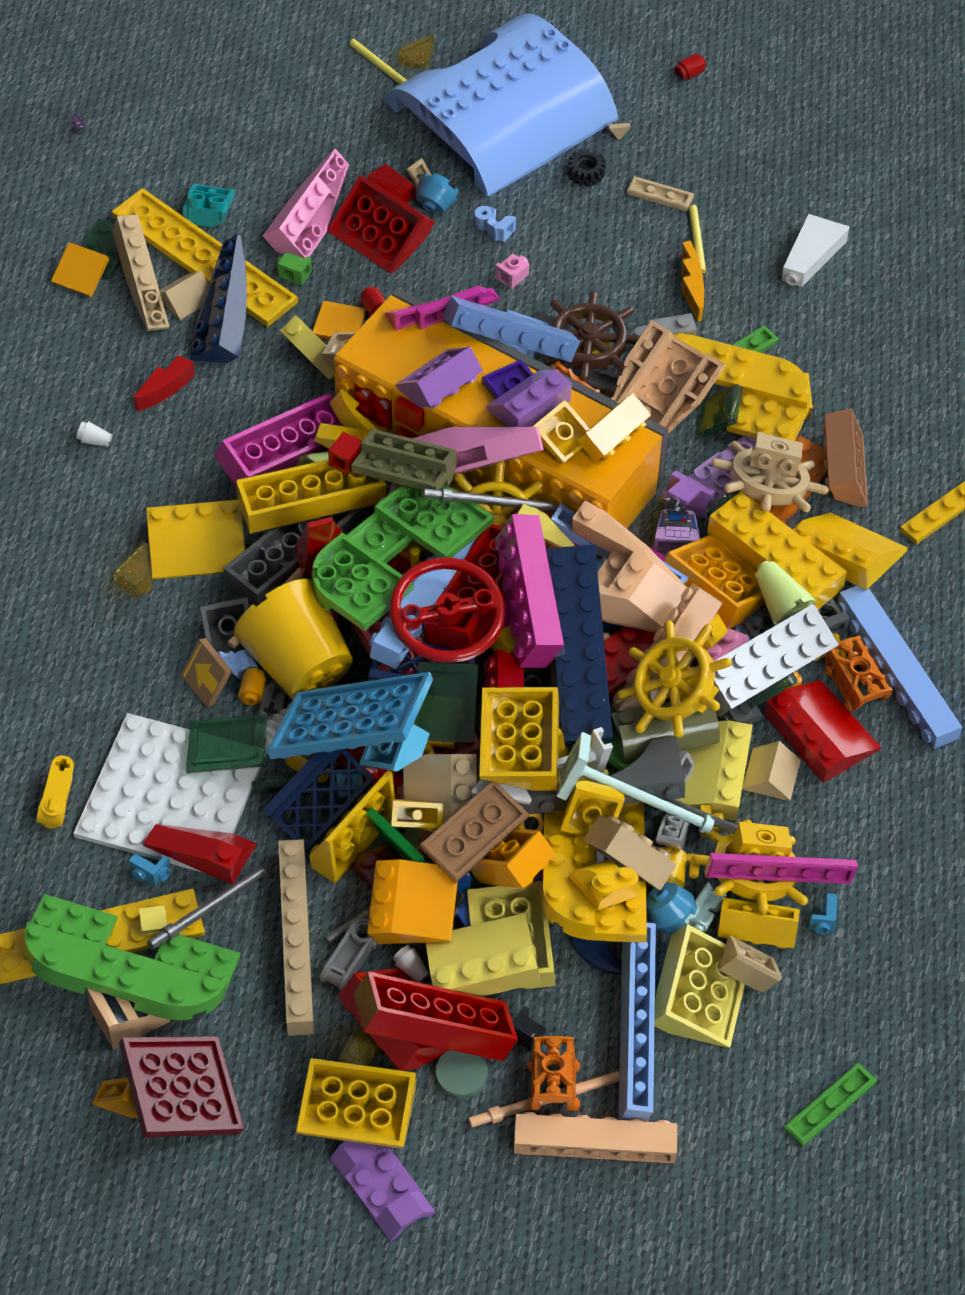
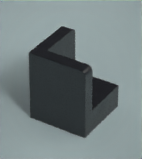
(527, 1029)

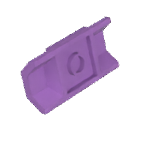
(381, 1186)

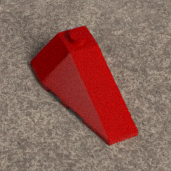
(313, 540)
(205, 850)

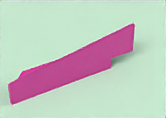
(432, 312)

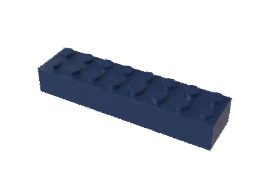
(582, 658)

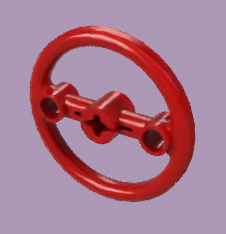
(445, 617)

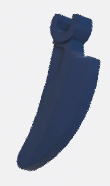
(597, 955)

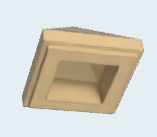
(618, 130)
(418, 167)

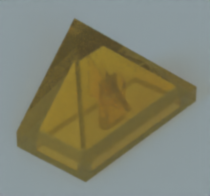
(417, 53)

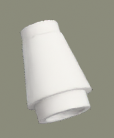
(92, 434)
(411, 964)

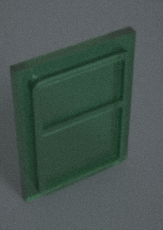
(450, 702)
(227, 743)

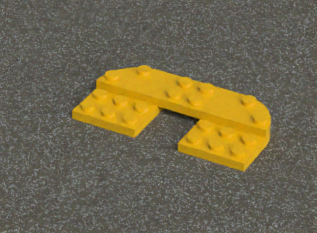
(773, 389)
(569, 906)

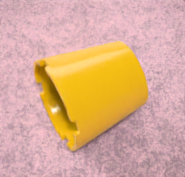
(295, 639)

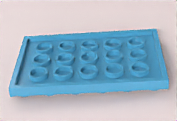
(350, 716)

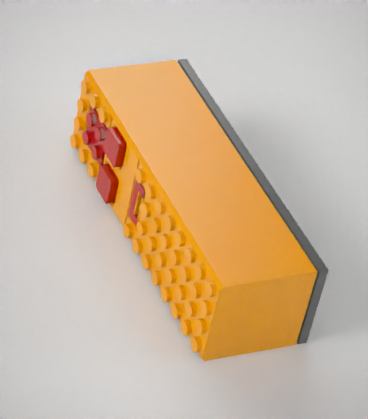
(382, 357)

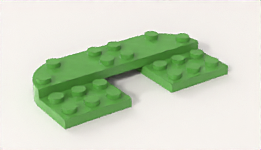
(353, 569)
(71, 952)

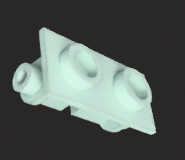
(705, 902)

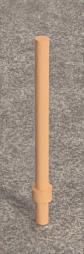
(497, 1114)

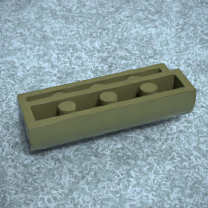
(405, 461)
(698, 731)

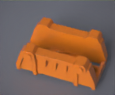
(847, 678)
(567, 1073)

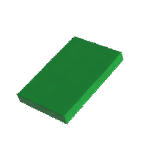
(393, 837)

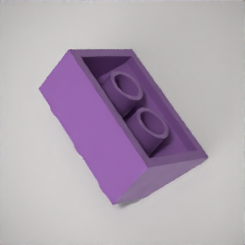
(440, 377)
(531, 399)

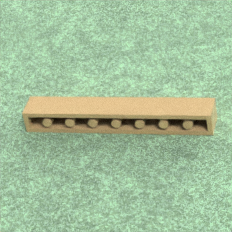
(295, 938)

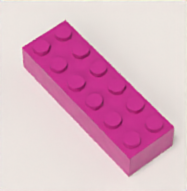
(276, 442)
(529, 591)

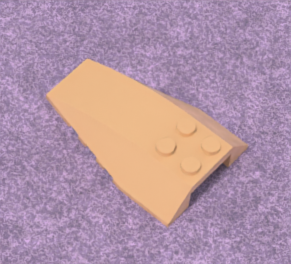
(666, 376)

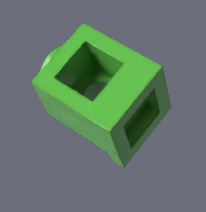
(294, 268)

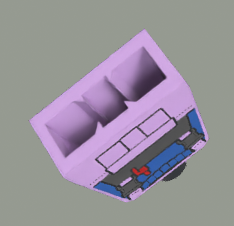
(675, 530)

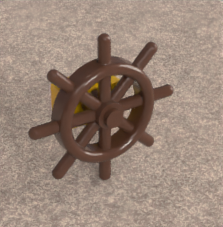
(594, 346)

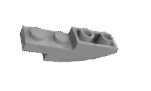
(672, 831)

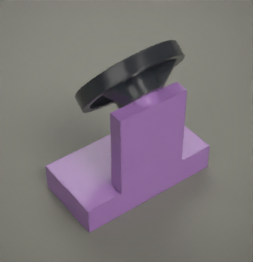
(687, 492)

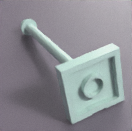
(576, 767)

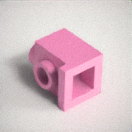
(515, 267)

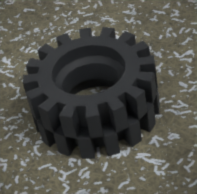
(586, 176)

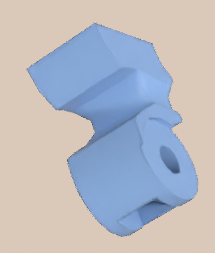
(486, 220)
(238, 661)

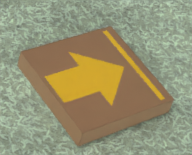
(206, 672)

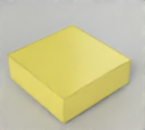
(152, 919)

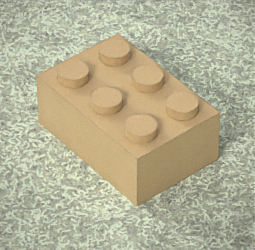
(628, 849)

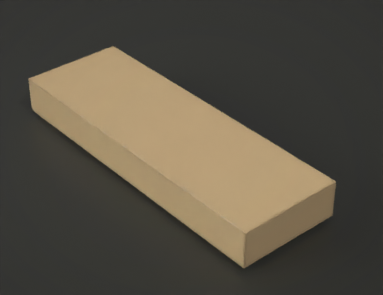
(660, 193)

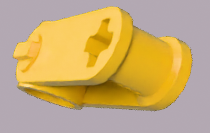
(53, 804)

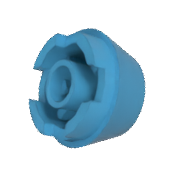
(435, 193)
(670, 907)

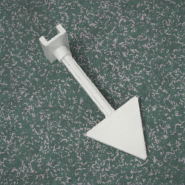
(597, 760)

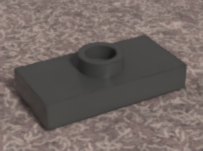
(603, 381)

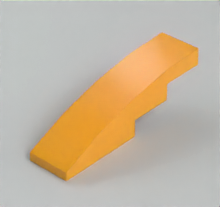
(692, 280)

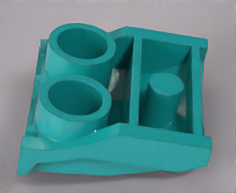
(207, 205)

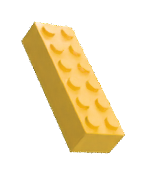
(304, 494)
(763, 537)

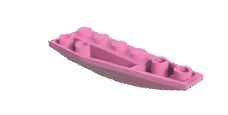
(309, 210)
(485, 445)

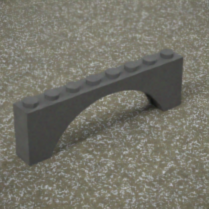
(654, 772)

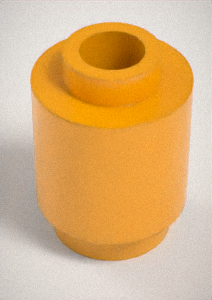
(252, 686)

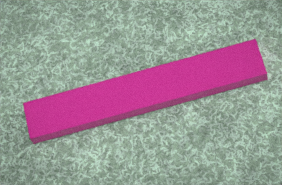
(780, 868)

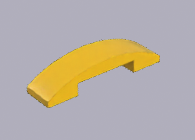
(345, 410)

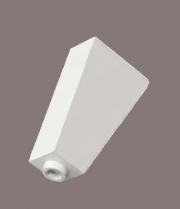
(813, 248)

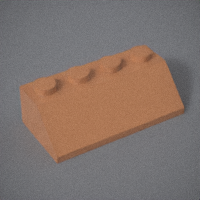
(845, 458)

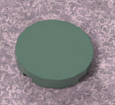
(461, 1074)

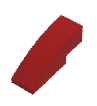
(164, 383)

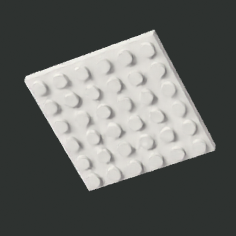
(149, 785)

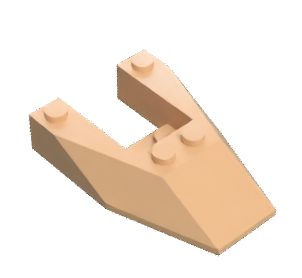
(633, 581)

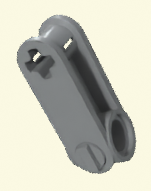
(349, 955)

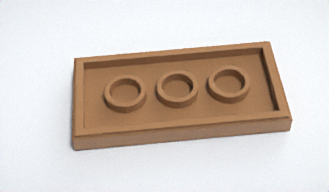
(474, 831)

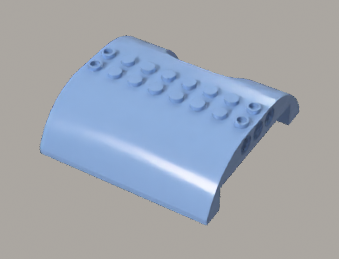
(511, 101)

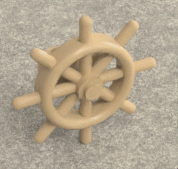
(771, 465)

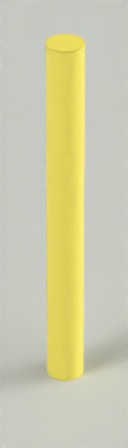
(377, 61)
(696, 234)

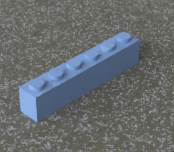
(510, 329)

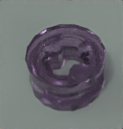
(78, 122)

